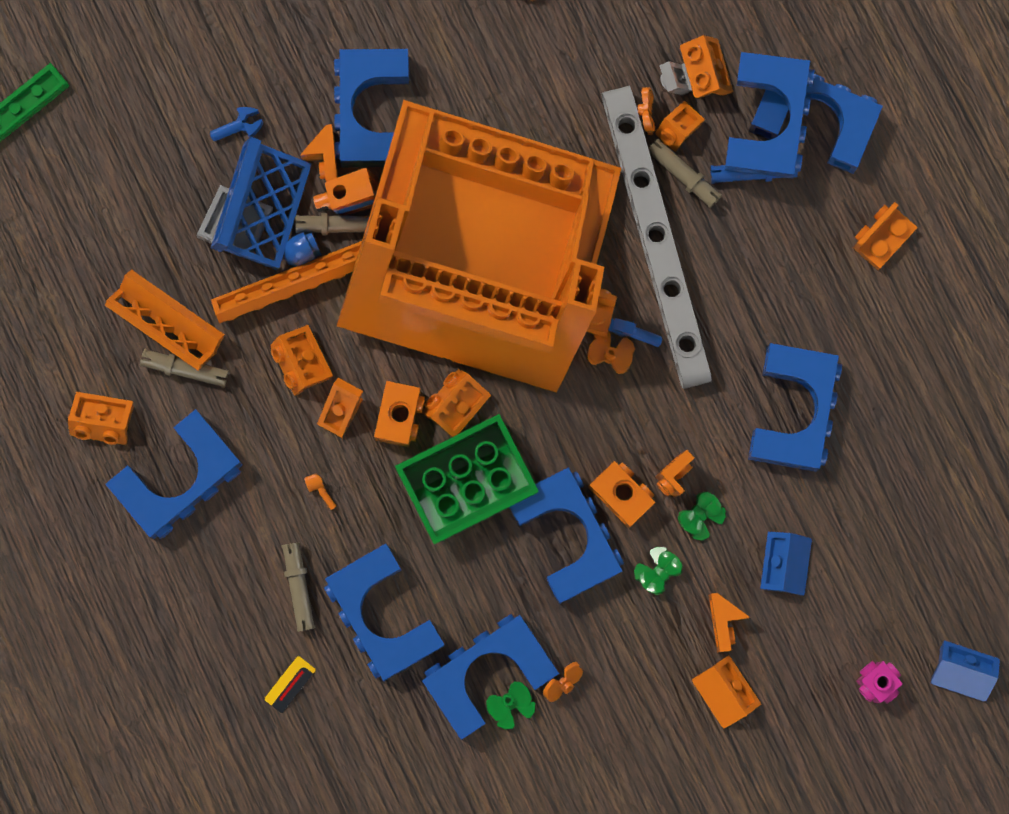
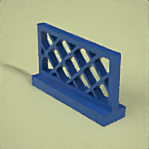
(237, 197)

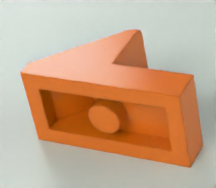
(323, 148)
(340, 407)
(723, 612)

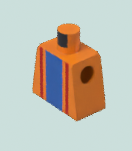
(359, 190)

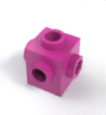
(869, 686)

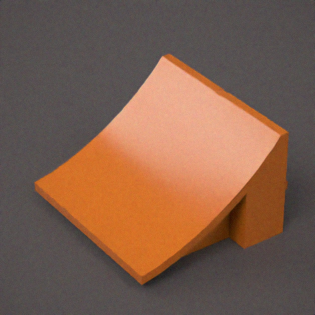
(482, 248)

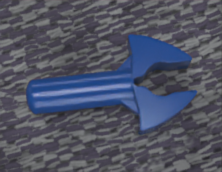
(238, 125)
(627, 328)

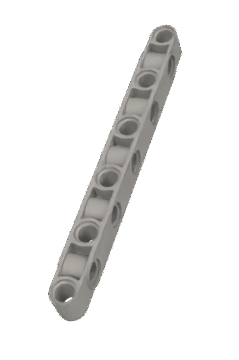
(660, 256)

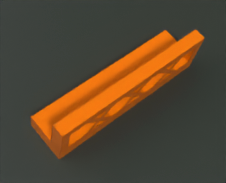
(169, 317)

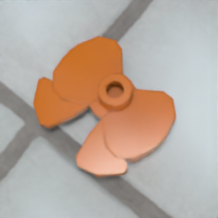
(645, 110)
(618, 357)
(555, 688)

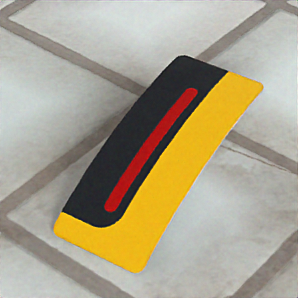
(289, 684)

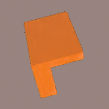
(726, 692)

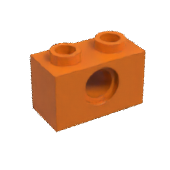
(395, 397)
(605, 489)

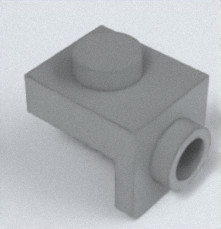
(675, 78)

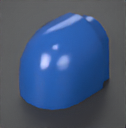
(301, 249)

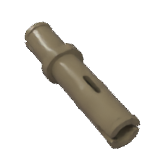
(684, 173)
(331, 224)
(172, 365)
(298, 586)

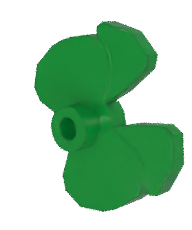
(706, 506)
(667, 565)
(500, 707)

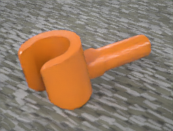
(315, 482)

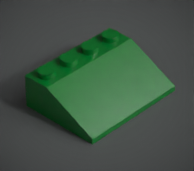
(466, 479)

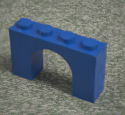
(357, 72)
(789, 80)
(855, 117)
(817, 374)
(158, 513)
(598, 562)
(387, 654)
(448, 682)

